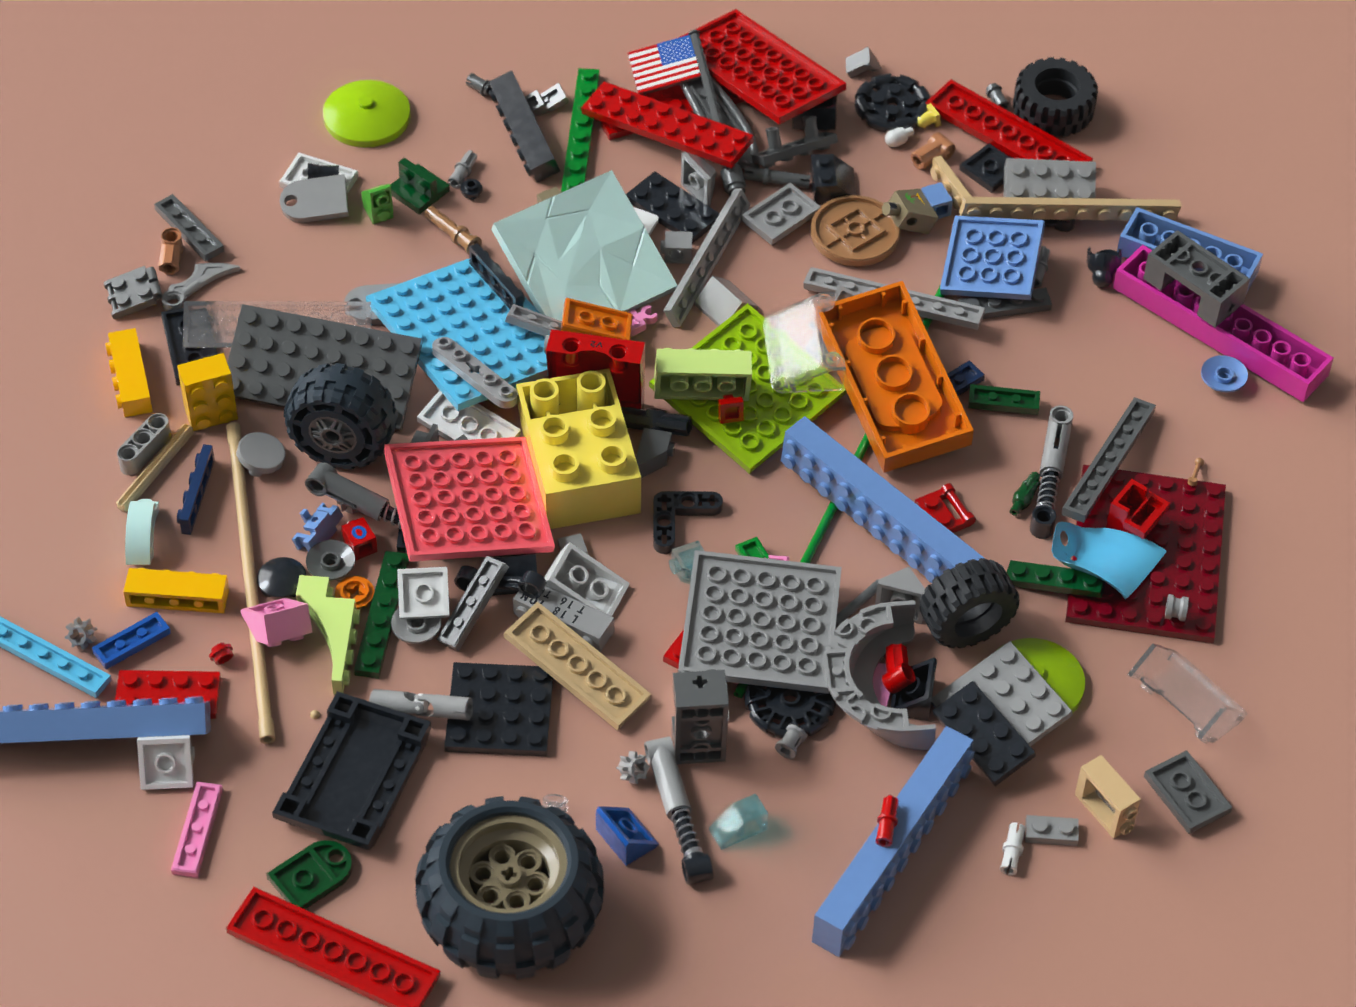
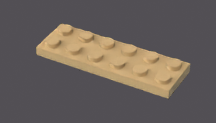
(577, 665)

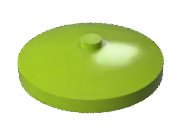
(366, 113)
(1056, 667)

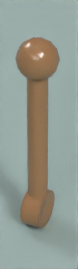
(1193, 480)

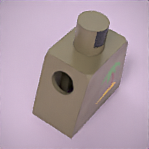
(911, 211)

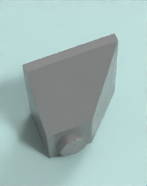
(697, 177)

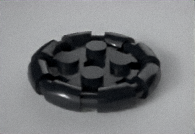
(874, 106)
(786, 711)

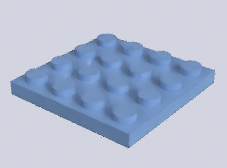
(992, 257)

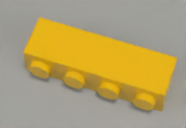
(130, 373)
(176, 590)

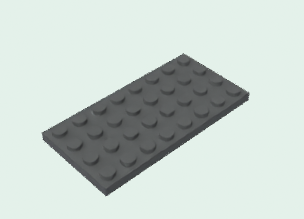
(279, 347)

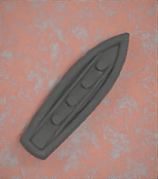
(728, 110)

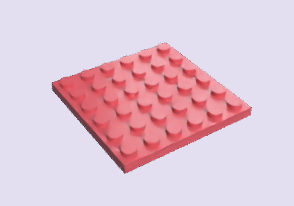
(468, 498)

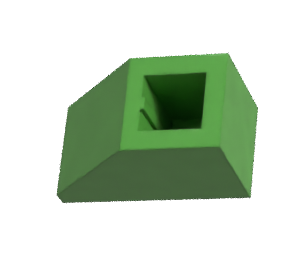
(378, 203)

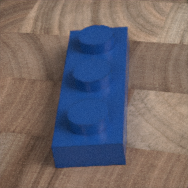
(131, 640)

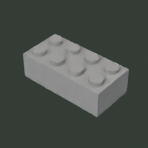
(1049, 178)

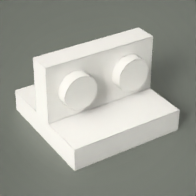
(423, 593)
(165, 762)

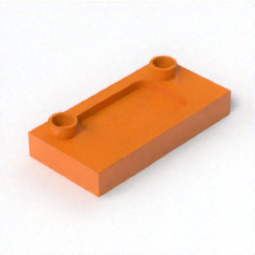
(895, 377)

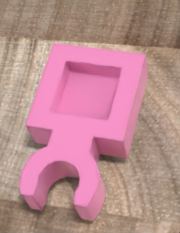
(642, 318)

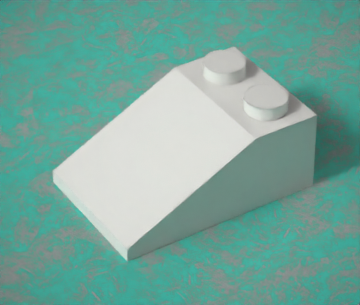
(585, 580)

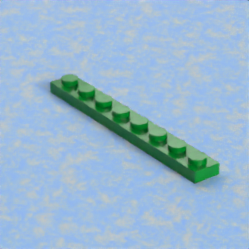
(580, 130)

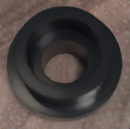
(471, 188)

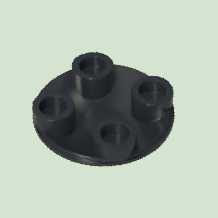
(280, 577)

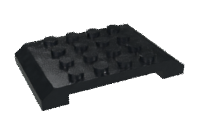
(354, 771)

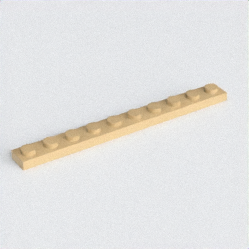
(1066, 208)

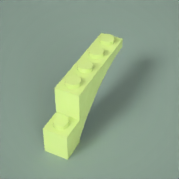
(336, 622)

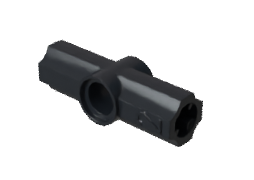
(657, 420)

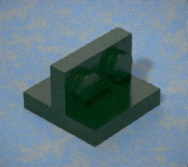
(417, 186)

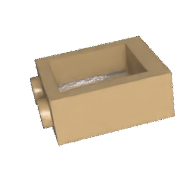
(1107, 797)

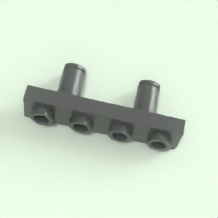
(802, 147)

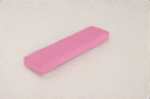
(197, 830)

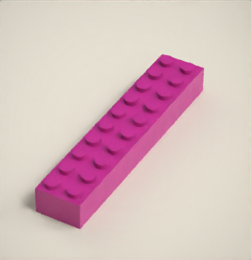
(1244, 335)

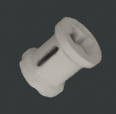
(790, 742)

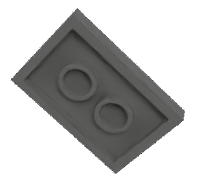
(1187, 792)

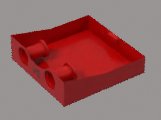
(577, 352)

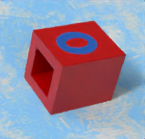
(359, 537)

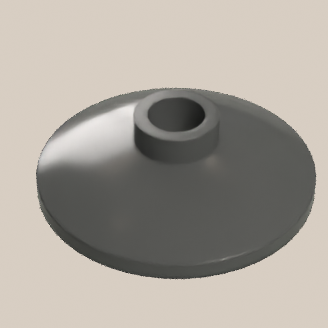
(327, 553)

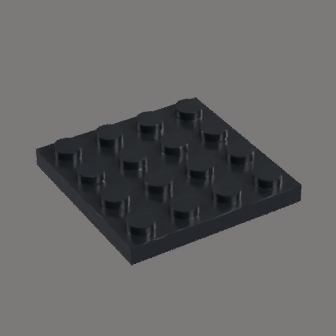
(507, 713)

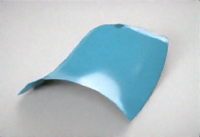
(1107, 554)

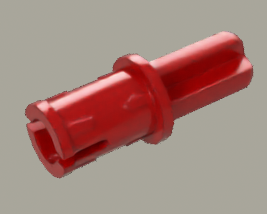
(887, 821)

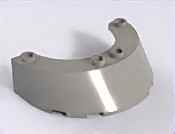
(850, 668)

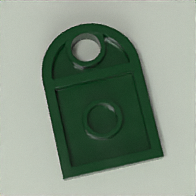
(311, 874)

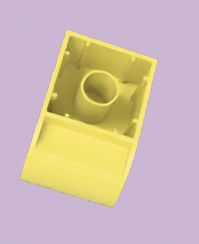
(580, 448)

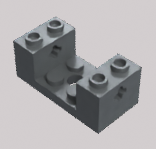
(1219, 284)
(700, 716)

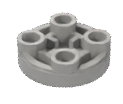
(260, 453)

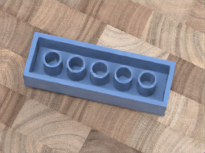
(1152, 229)

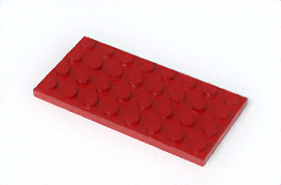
(764, 68)

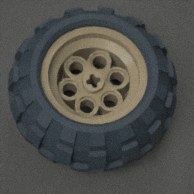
(517, 850)

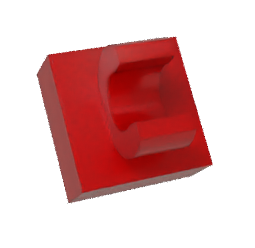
(730, 409)

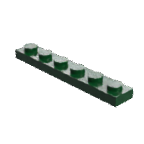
(379, 619)

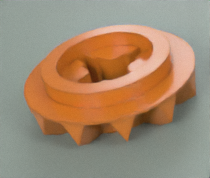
(350, 585)

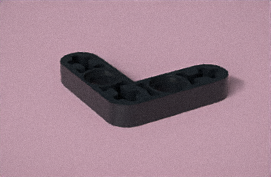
(675, 508)

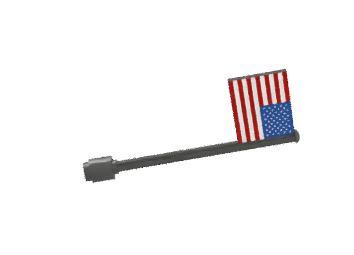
(678, 63)

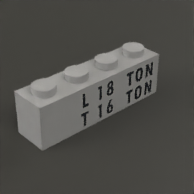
(584, 620)

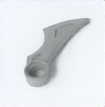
(202, 275)

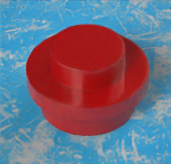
(221, 653)

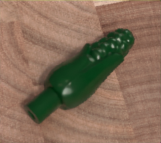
(1024, 495)

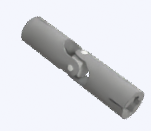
(444, 705)

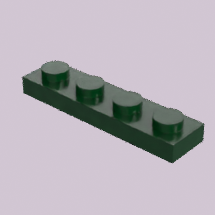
(1054, 579)

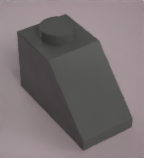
(654, 451)

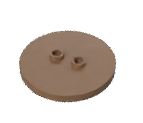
(854, 231)

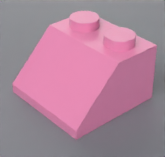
(278, 621)

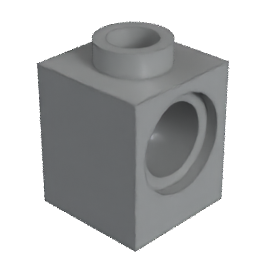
(677, 247)

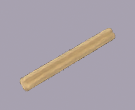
(155, 467)

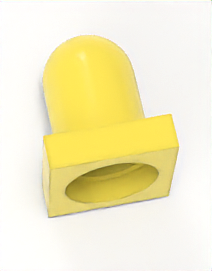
(929, 117)

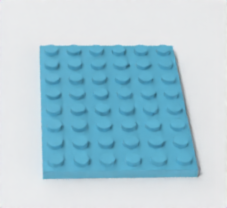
(465, 309)

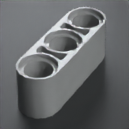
(144, 444)

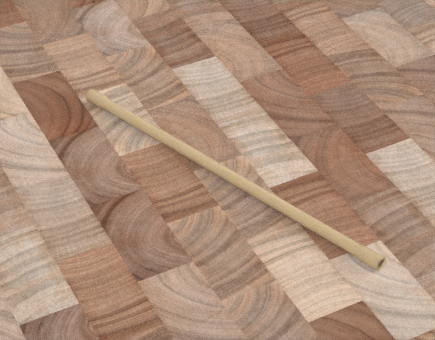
(265, 721)

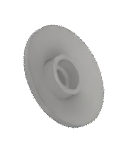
(406, 632)

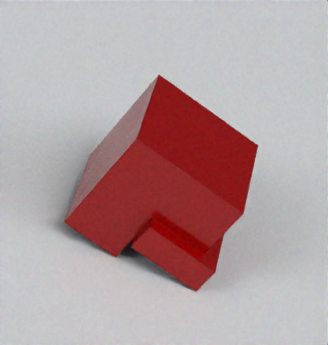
(1136, 510)

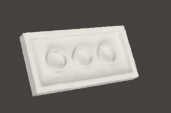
(473, 421)

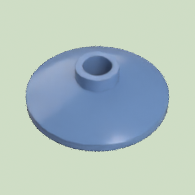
(1224, 373)

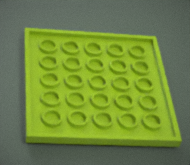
(767, 411)

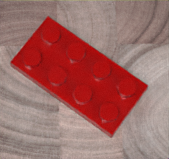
(169, 684)

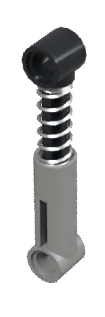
(1051, 471)
(661, 757)

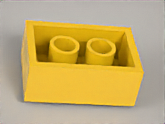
(207, 392)

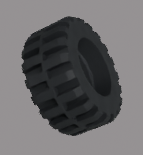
(1061, 79)
(969, 603)

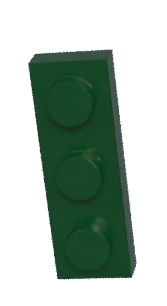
(1004, 399)

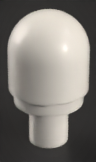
(898, 136)

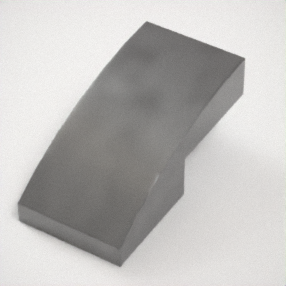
(547, 101)

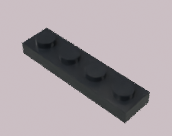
(495, 277)

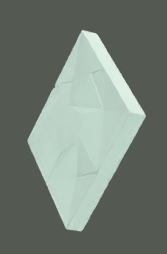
(584, 249)

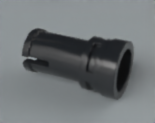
(317, 170)

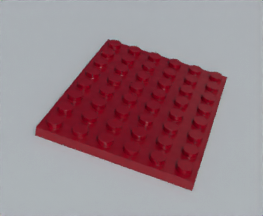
(1189, 568)

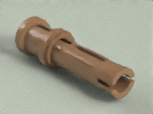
(459, 234)

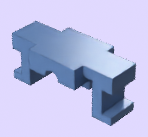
(319, 524)

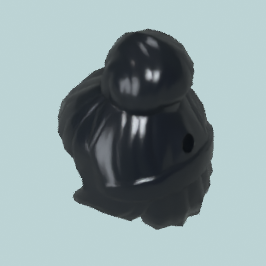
(1103, 265)

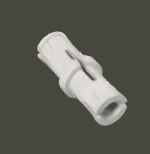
(1012, 848)

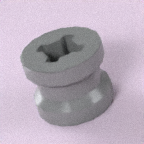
(1176, 607)

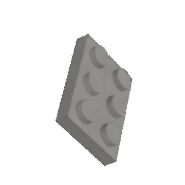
(780, 213)

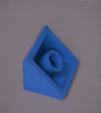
(624, 833)

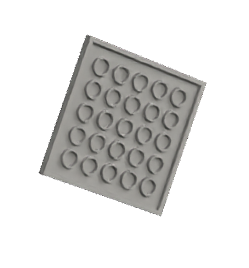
(760, 620)

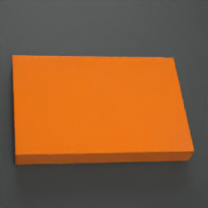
(595, 320)

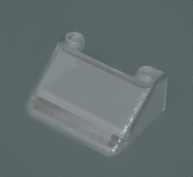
(797, 348)

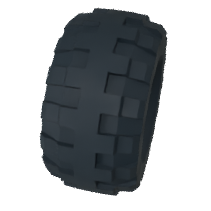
(340, 416)

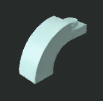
(140, 532)

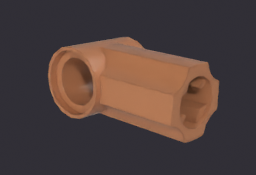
(936, 146)
(170, 251)

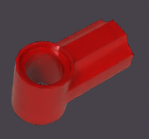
(899, 673)

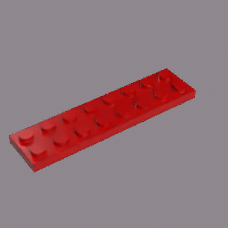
(668, 124)
(999, 127)
(332, 951)

